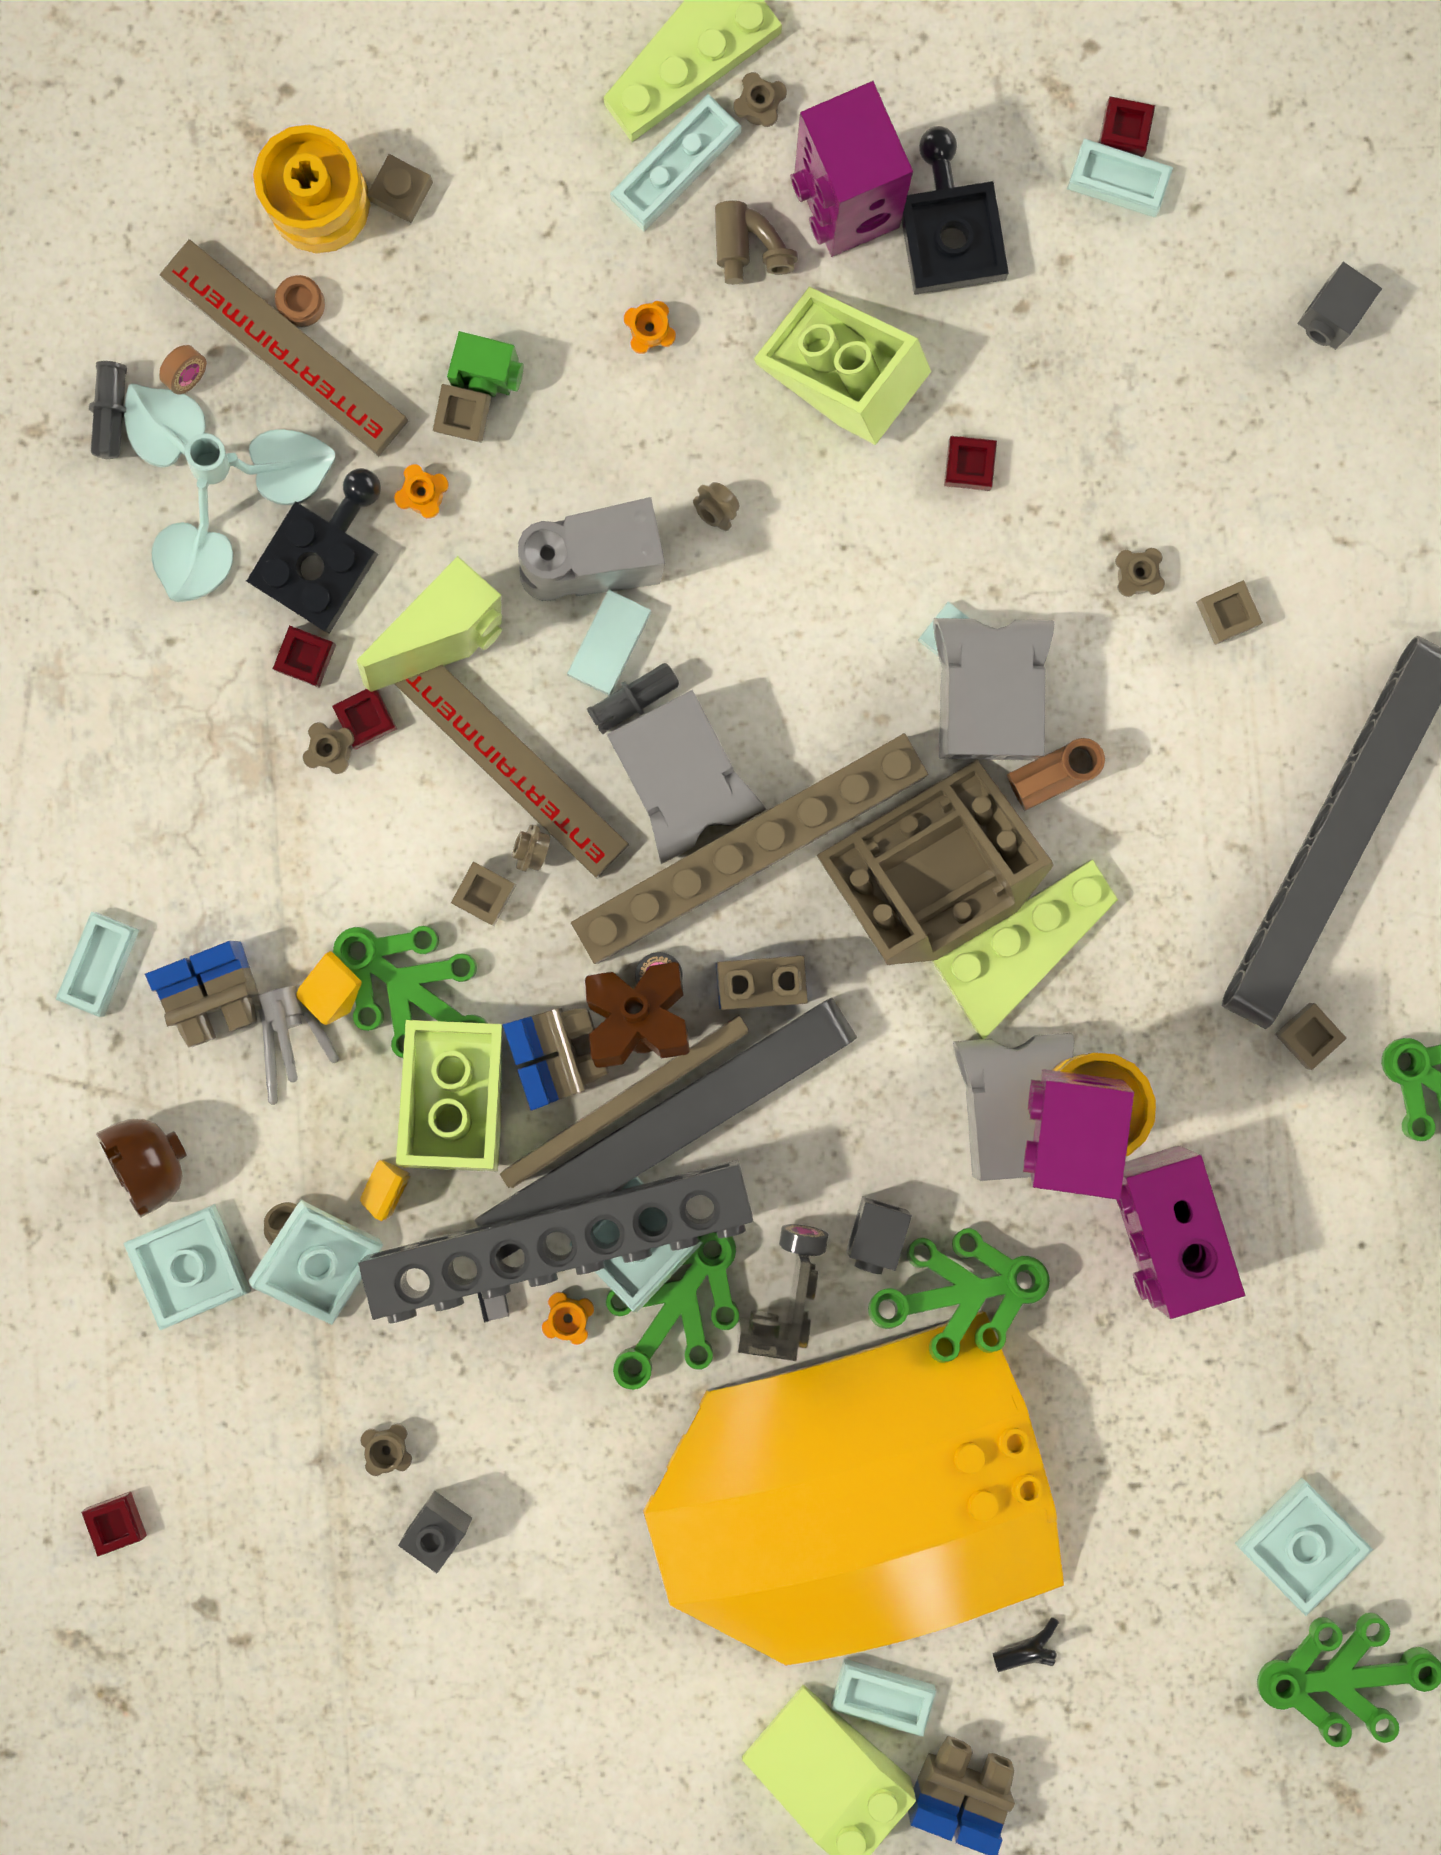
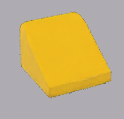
(329, 989)
(384, 1189)

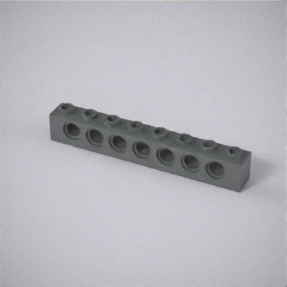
(393, 1298)

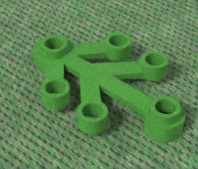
(402, 983)
(1411, 1081)
(967, 1291)
(681, 1298)
(1342, 1678)

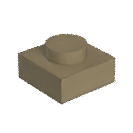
(400, 188)
(461, 413)
(1229, 612)
(483, 893)
(1310, 1036)

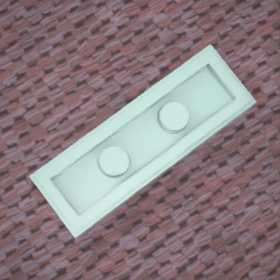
(675, 162)

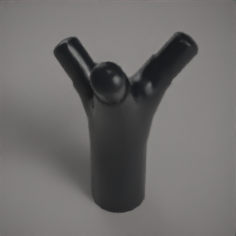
(1029, 1652)

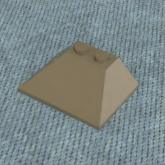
(938, 868)

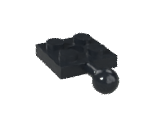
(967, 208)
(343, 556)

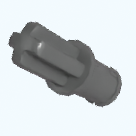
(108, 409)
(633, 697)

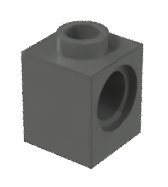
(1339, 306)
(878, 1235)
(435, 1532)

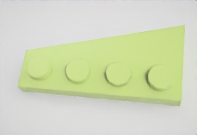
(688, 56)
(1013, 956)

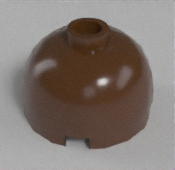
(144, 1162)

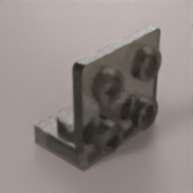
(769, 1338)

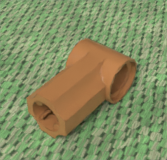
(1052, 773)

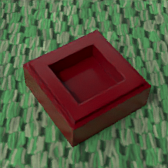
(1127, 125)
(970, 463)
(304, 656)
(365, 717)
(114, 1523)

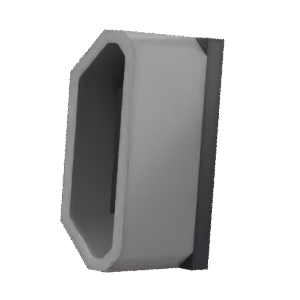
(494, 1307)

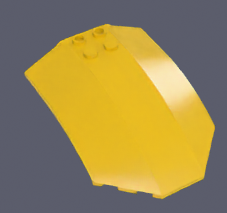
(858, 1501)

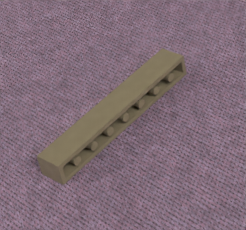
(749, 849)

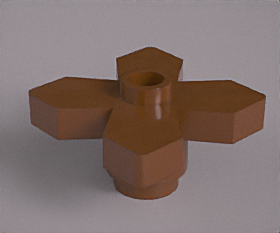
(637, 1016)

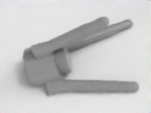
(279, 1013)

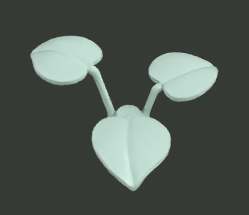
(168, 424)

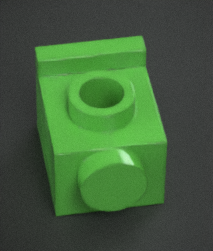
(485, 365)

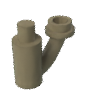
(732, 226)

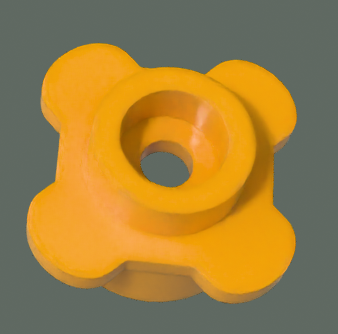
(649, 313)
(428, 503)
(574, 1330)

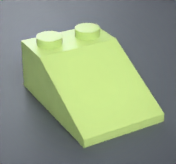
(845, 363)
(436, 629)
(450, 1096)
(830, 1777)

